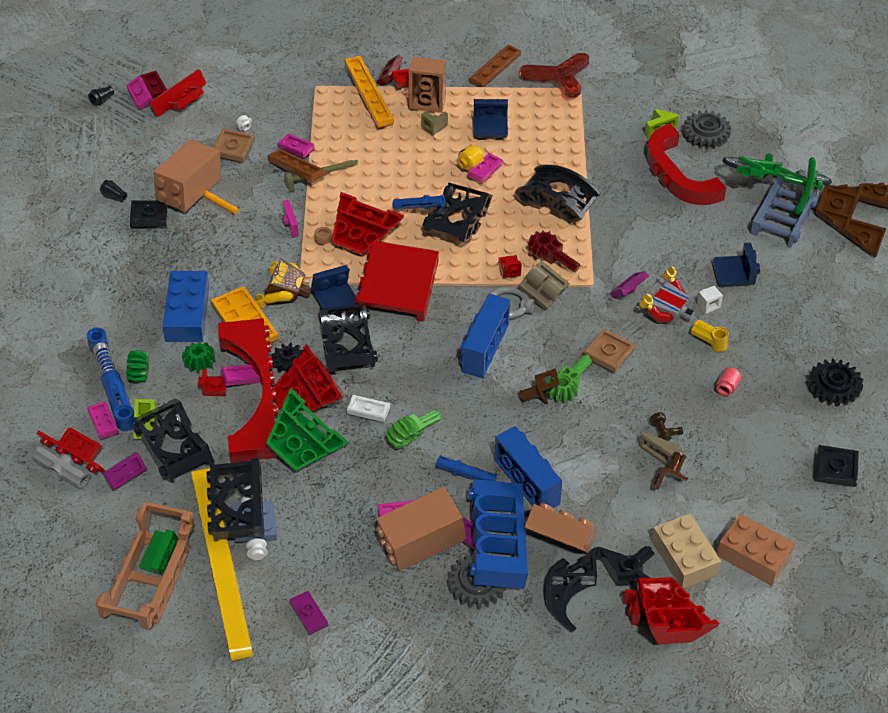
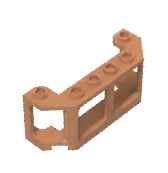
(152, 613)

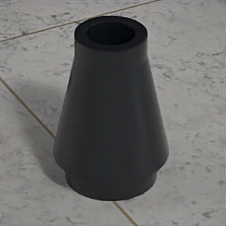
(99, 95)
(112, 190)

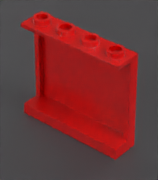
(398, 278)

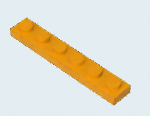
(369, 91)

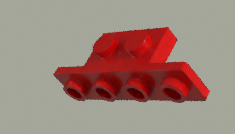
(180, 94)
(76, 445)

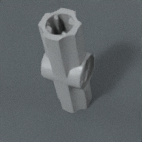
(61, 467)

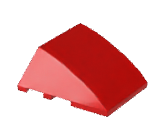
(361, 224)
(310, 381)
(671, 612)

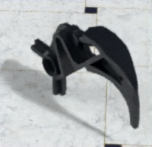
(567, 584)

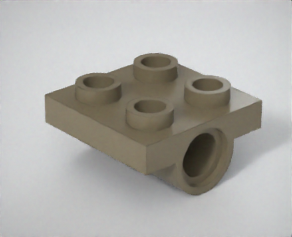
(543, 285)

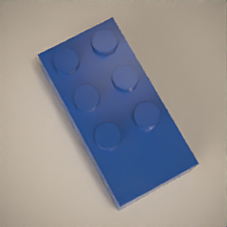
(186, 306)
(485, 336)
(526, 466)

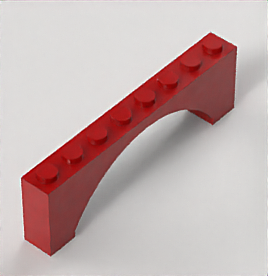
(249, 342)

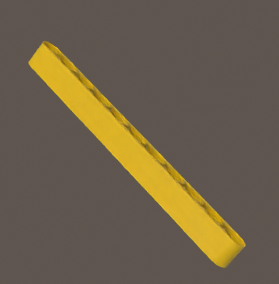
(224, 577)

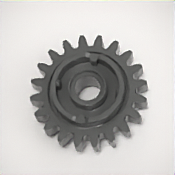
(707, 129)
(462, 585)

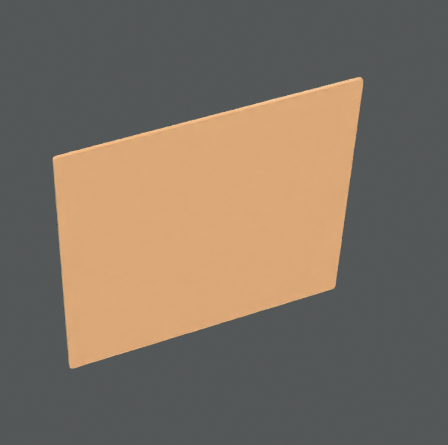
(412, 163)

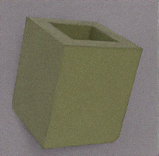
(434, 123)

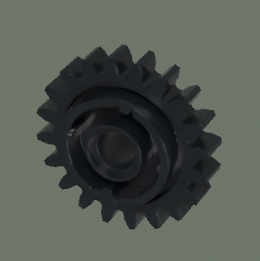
(835, 382)

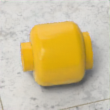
(470, 157)

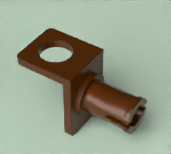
(540, 387)
(672, 471)

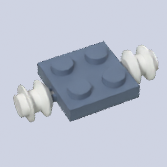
(257, 546)

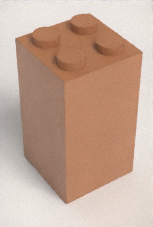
(187, 175)
(420, 529)

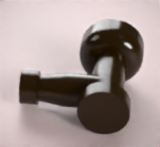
(658, 419)

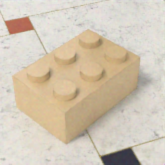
(686, 551)

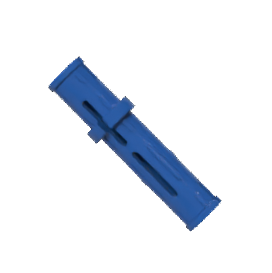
(420, 202)
(463, 469)

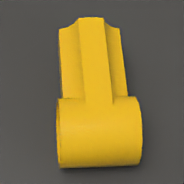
(714, 335)

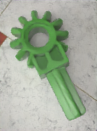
(569, 381)
(410, 428)

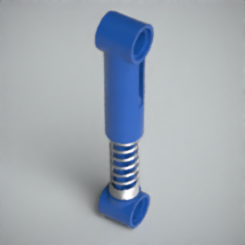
(111, 380)

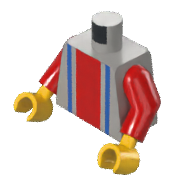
(670, 302)

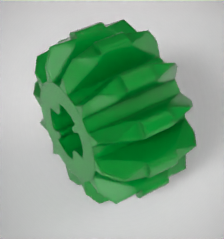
(198, 356)
(137, 366)

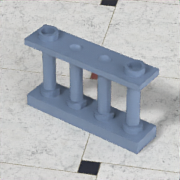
(772, 200)

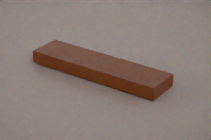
(495, 66)
(296, 165)

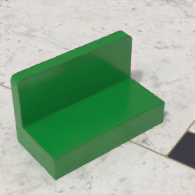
(159, 552)

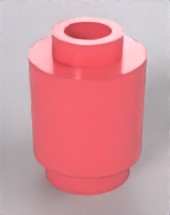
(728, 381)

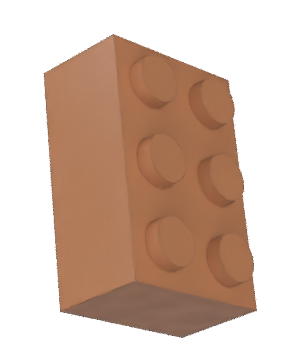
(427, 84)
(561, 527)
(755, 549)

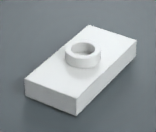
(368, 408)

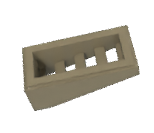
(658, 447)

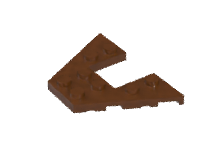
(838, 206)

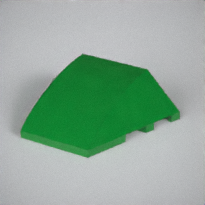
(300, 435)

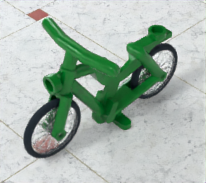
(763, 168)

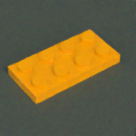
(239, 306)

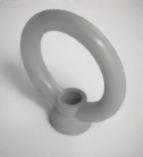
(527, 304)

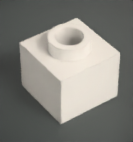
(709, 299)

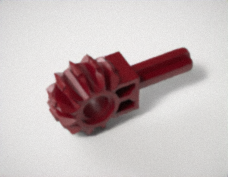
(550, 249)

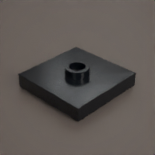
(148, 213)
(837, 465)

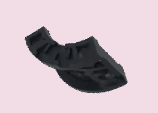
(565, 203)
(464, 228)
(355, 356)
(177, 416)

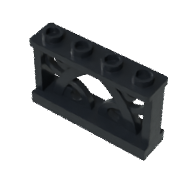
(253, 477)

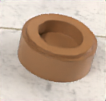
(323, 235)

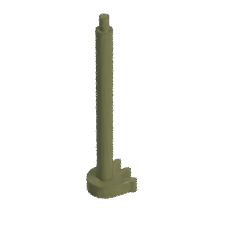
(290, 178)

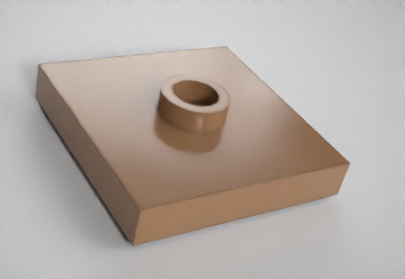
(234, 144)
(609, 350)

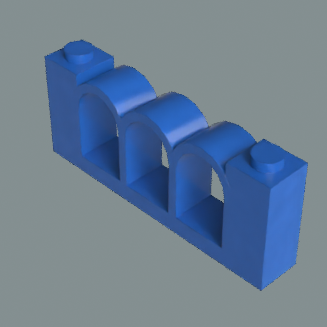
(491, 569)

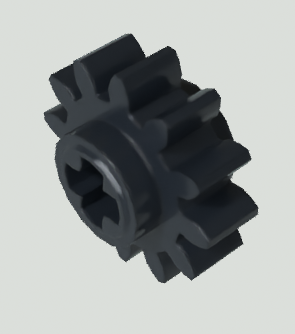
(284, 357)

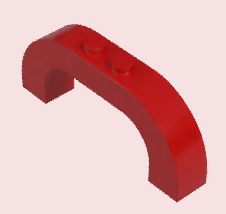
(683, 188)

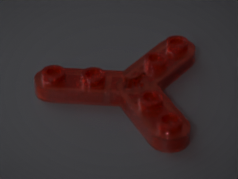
(560, 74)

